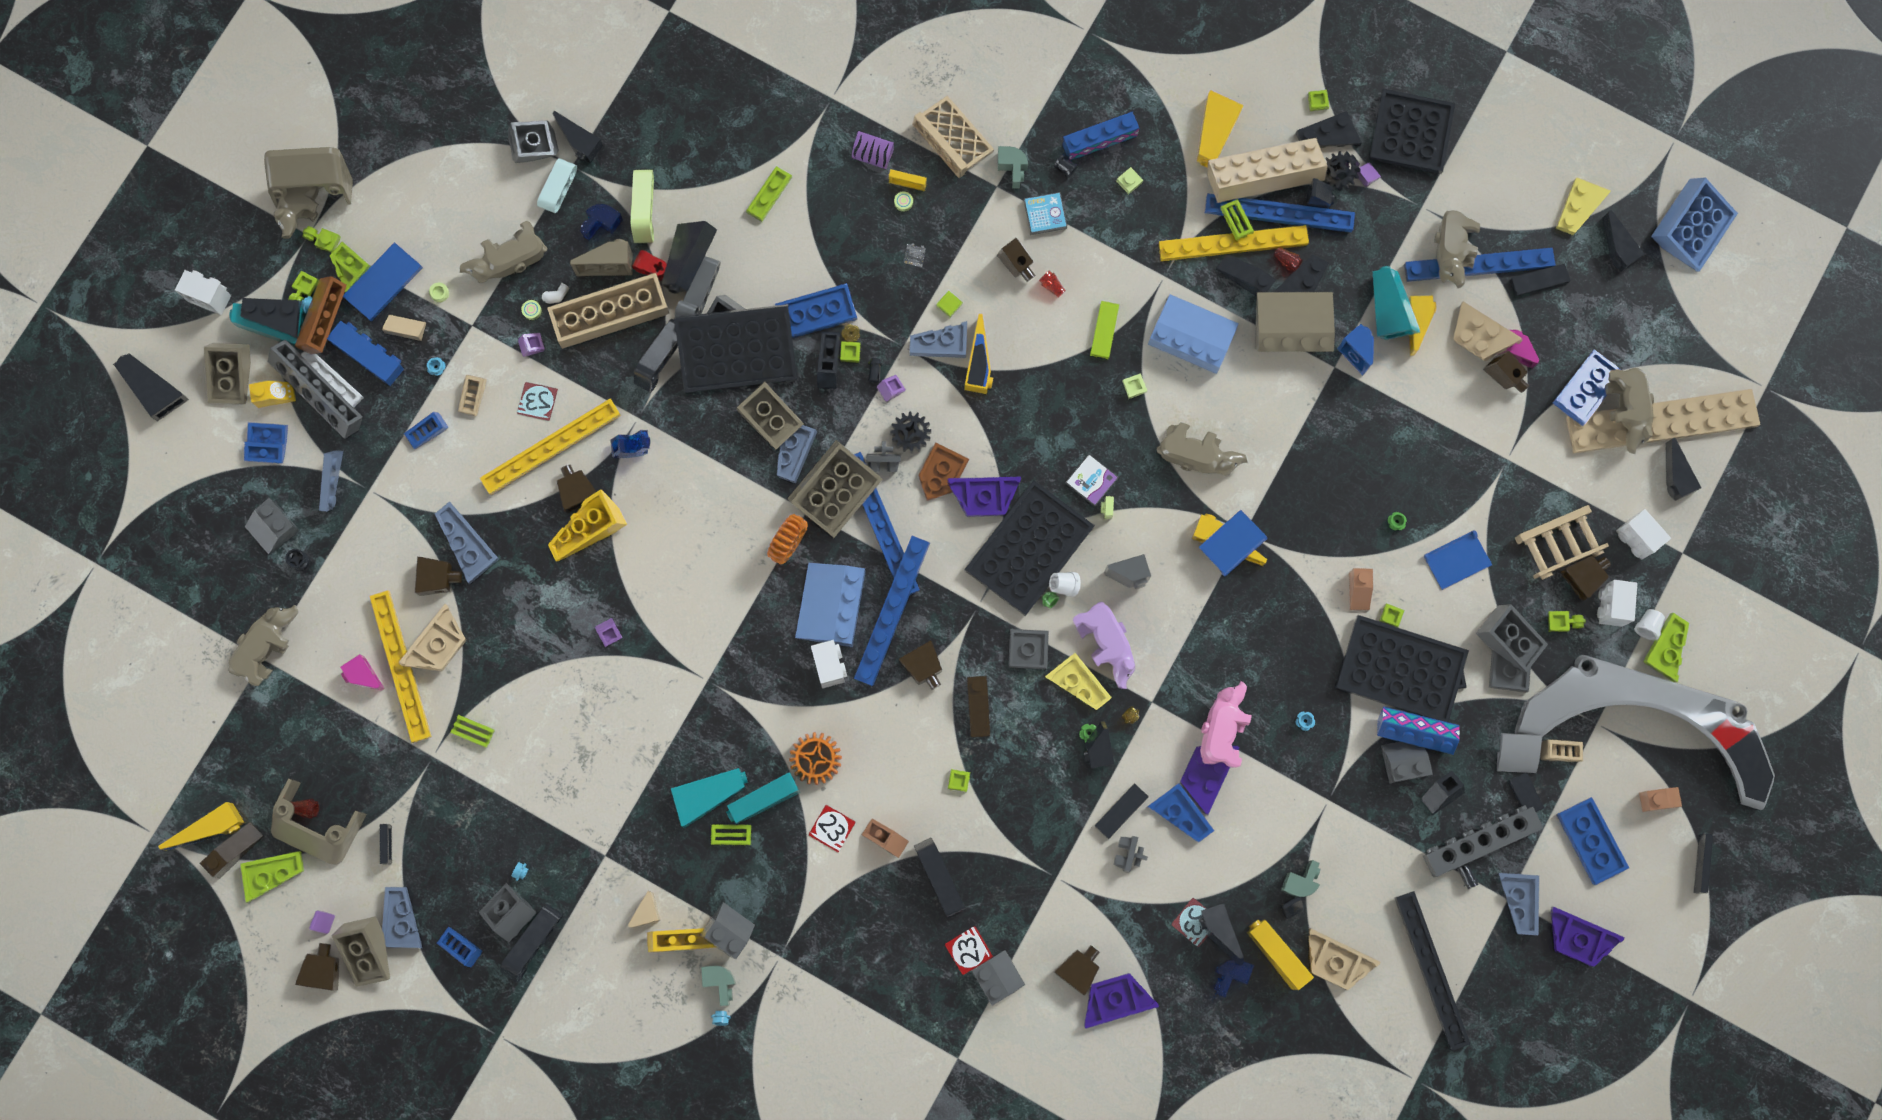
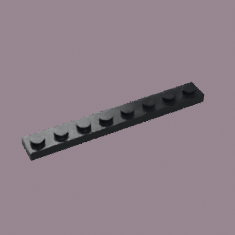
(1432, 971)

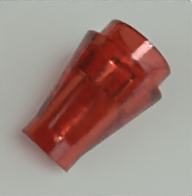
(1289, 259)
(1052, 283)
(306, 808)

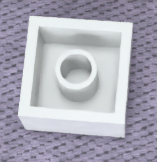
(203, 291)
(1643, 534)
(1617, 603)
(827, 662)

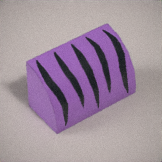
(872, 150)

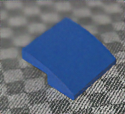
(265, 442)

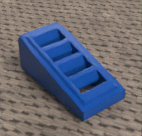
(434, 416)
(470, 953)

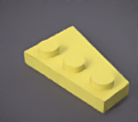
(1580, 204)
(1079, 681)

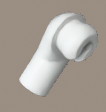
(555, 296)

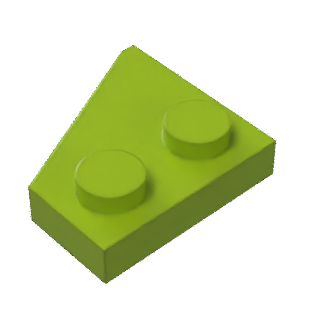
(348, 264)

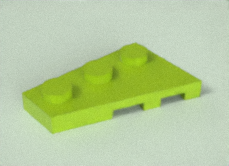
(1667, 650)
(268, 873)

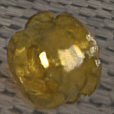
(851, 337)
(1131, 715)

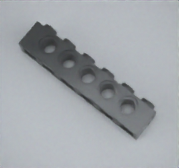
(314, 389)
(1529, 824)

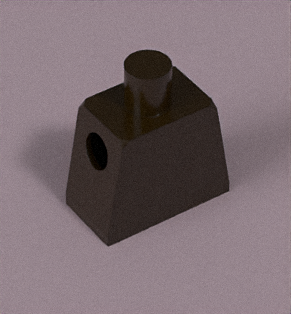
(1014, 253)
(1507, 371)
(573, 488)
(434, 576)
(1587, 576)
(923, 665)
(1079, 969)
(320, 970)

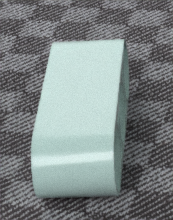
(557, 185)

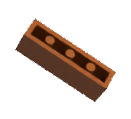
(320, 315)

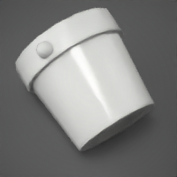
(1065, 583)
(1650, 625)

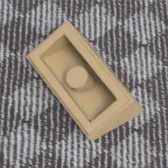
(404, 327)

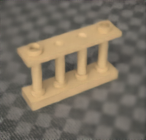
(1563, 524)

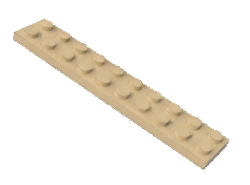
(1671, 420)

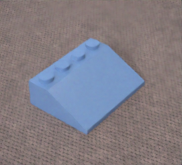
(1695, 223)
(1193, 334)
(830, 603)

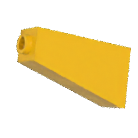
(1217, 125)
(1279, 955)

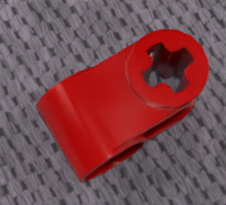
(648, 264)

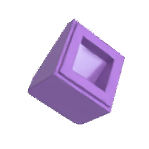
(1368, 174)
(530, 344)
(890, 388)
(608, 632)
(322, 922)

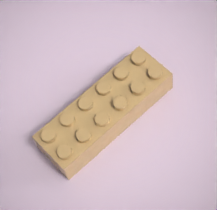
(1266, 170)
(608, 310)

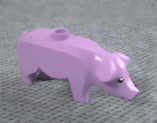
(1111, 641)

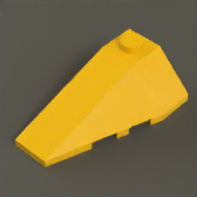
(592, 522)

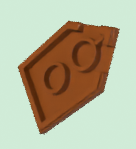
(940, 466)

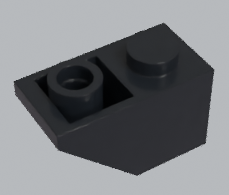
(1443, 792)

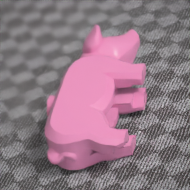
(1222, 725)

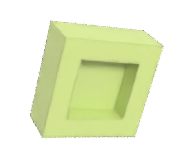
(1129, 180)
(1134, 386)
(1107, 507)

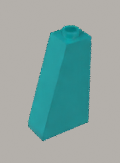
(1392, 306)
(238, 321)
(705, 795)
(763, 798)

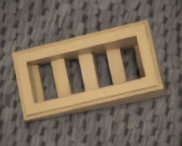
(480, 390)
(1549, 751)

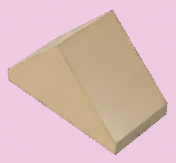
(646, 912)

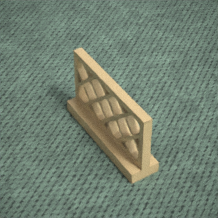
(939, 143)

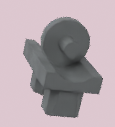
(891, 459)
(1126, 862)

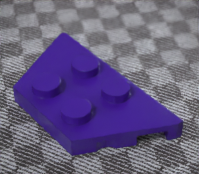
(984, 495)
(1204, 780)
(1581, 938)
(1116, 999)

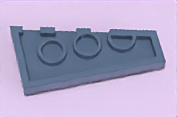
(469, 548)

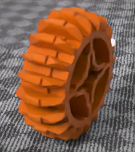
(787, 539)
(799, 754)

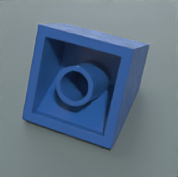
(1359, 348)

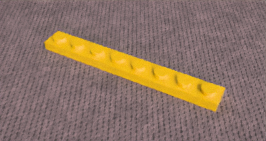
(1227, 243)
(550, 446)
(402, 675)

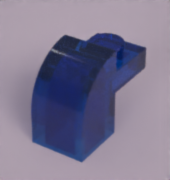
(602, 216)
(630, 445)
(1229, 971)

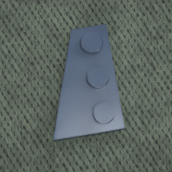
(940, 343)
(794, 453)
(330, 475)
(1523, 901)
(399, 920)

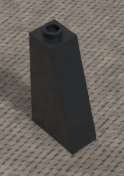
(686, 254)
(152, 391)

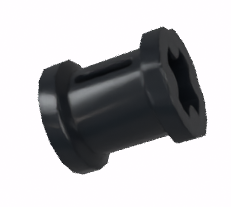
(1065, 165)

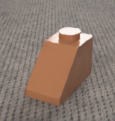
(1360, 588)
(1660, 799)
(885, 838)

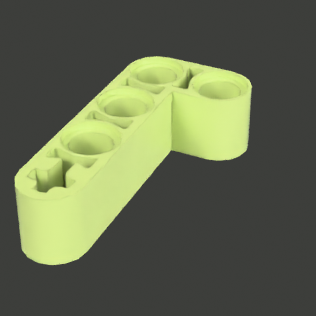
(642, 206)

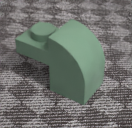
(1012, 160)
(1302, 886)
(719, 977)

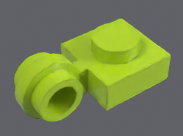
(325, 240)
(303, 284)
(1559, 621)

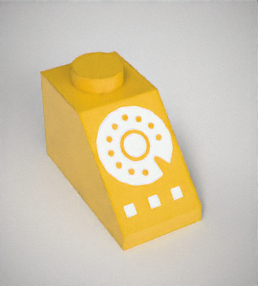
(271, 393)

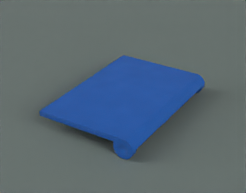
(1233, 542)
(1457, 560)

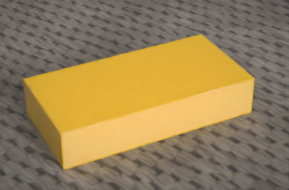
(907, 180)

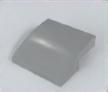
(1519, 753)

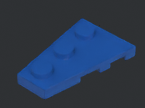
(1183, 813)

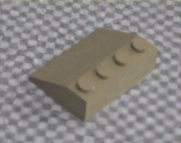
(1294, 322)
(835, 488)

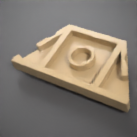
(1482, 334)
(436, 643)
(1337, 962)

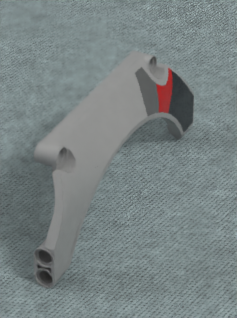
(1612, 684)

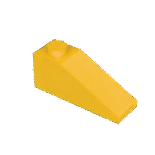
(1423, 310)

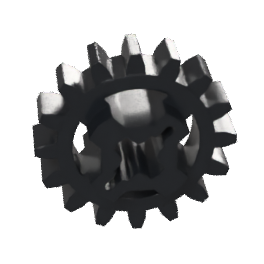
(1339, 167)
(903, 429)

